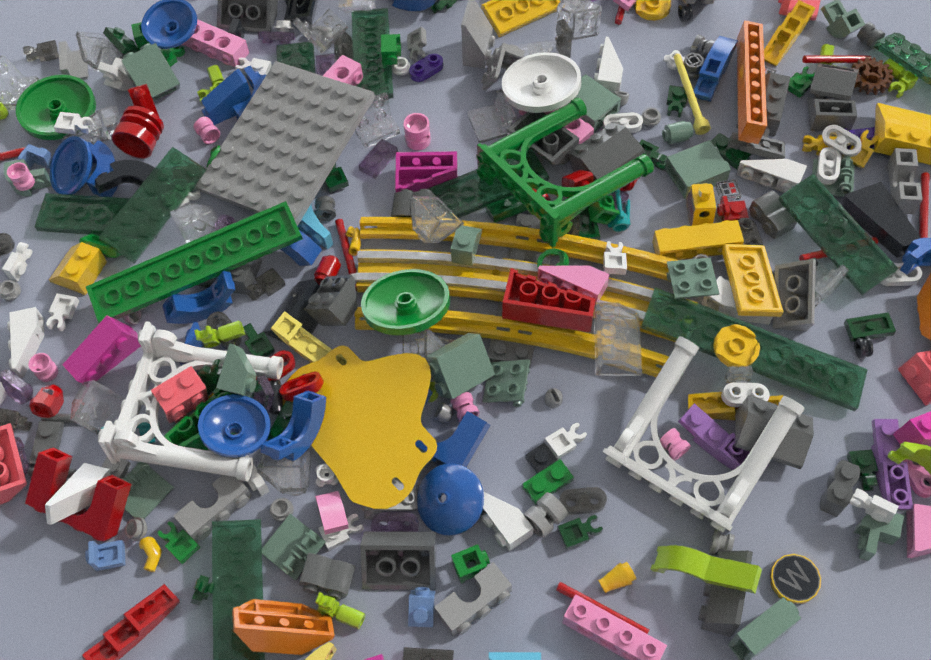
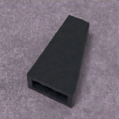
(881, 217)

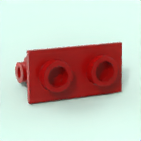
(142, 97)

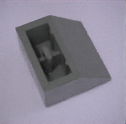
(834, 82)
(831, 112)
(334, 301)

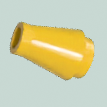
(618, 577)

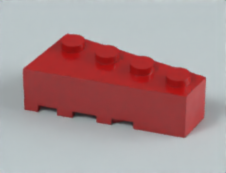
(546, 304)

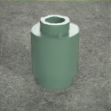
(677, 132)

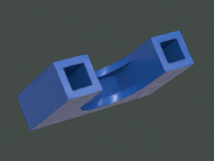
(463, 443)

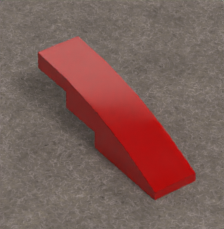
(135, 626)

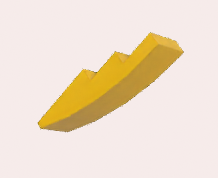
(788, 32)
(714, 406)

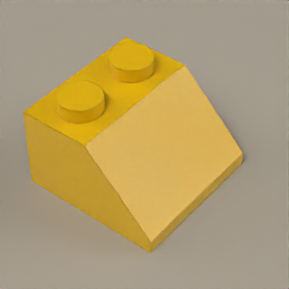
(79, 268)

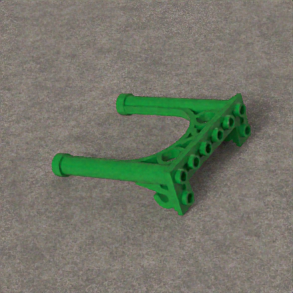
(553, 215)

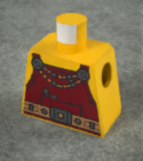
(701, 199)

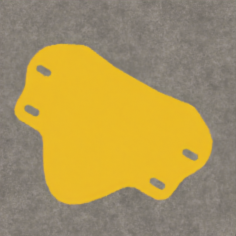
(373, 423)

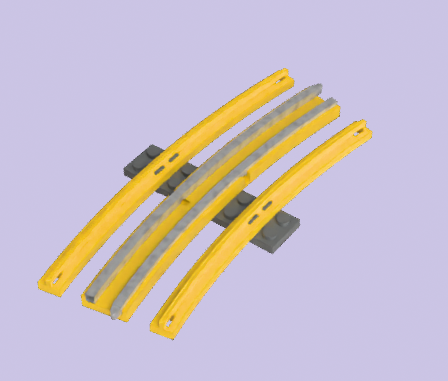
(488, 280)

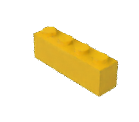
(694, 240)

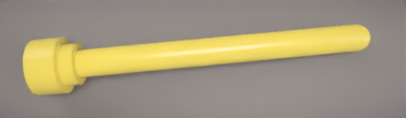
(700, 124)

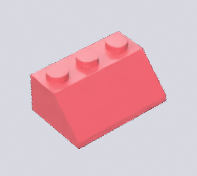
(11, 470)

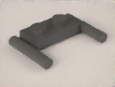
(49, 436)

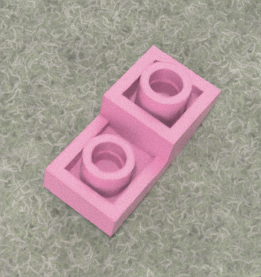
(332, 512)

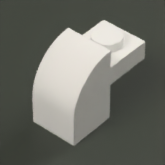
(115, 75)

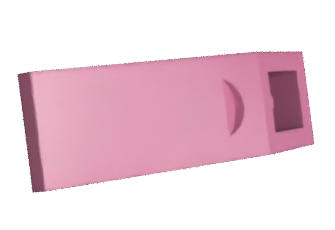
(581, 279)

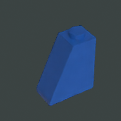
(220, 101)

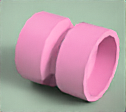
(417, 131)

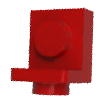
(731, 210)

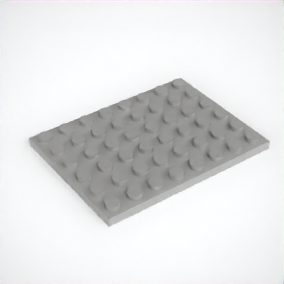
(286, 141)

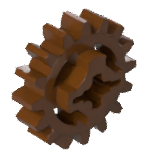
(871, 76)

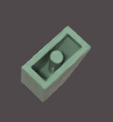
(465, 245)
(237, 373)

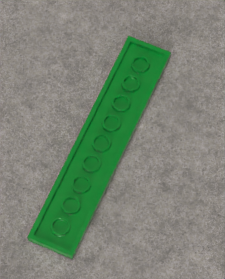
(194, 262)

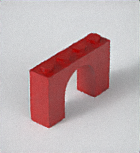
(108, 502)

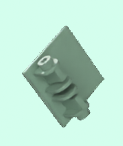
(845, 180)
(692, 278)
(508, 382)
(146, 490)
(291, 545)

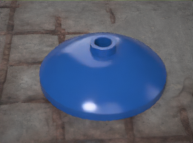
(169, 23)
(70, 166)
(234, 415)
(462, 503)

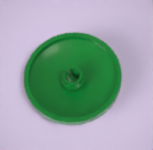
(46, 98)
(405, 302)

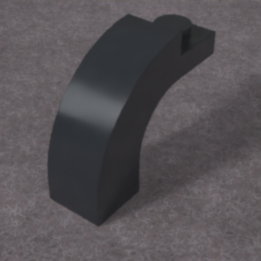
(123, 172)

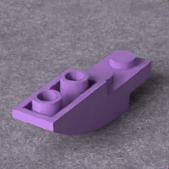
(713, 438)
(891, 477)

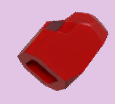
(47, 401)

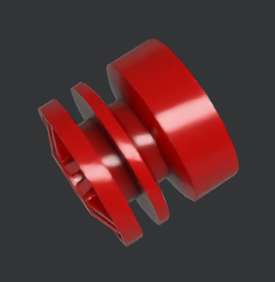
(137, 132)

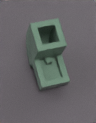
(841, 22)
(41, 178)
(874, 531)

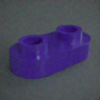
(428, 67)

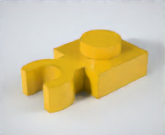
(814, 144)
(862, 158)

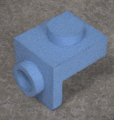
(36, 155)
(105, 555)
(421, 607)

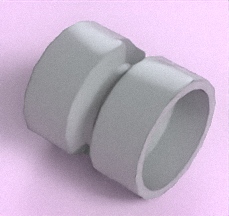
(548, 512)

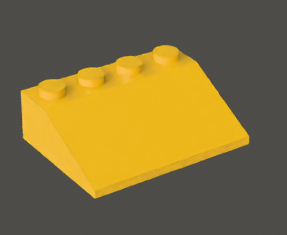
(902, 130)

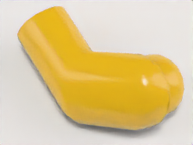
(355, 243)
(153, 552)

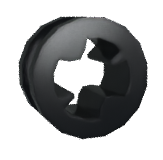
(685, 12)
(863, 347)

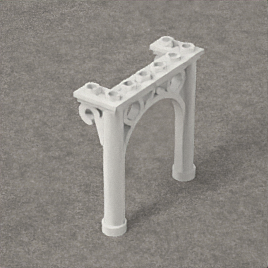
(163, 350)
(747, 472)

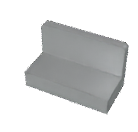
(71, 62)

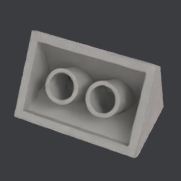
(797, 295)

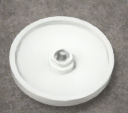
(541, 82)

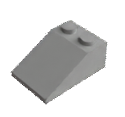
(476, 36)

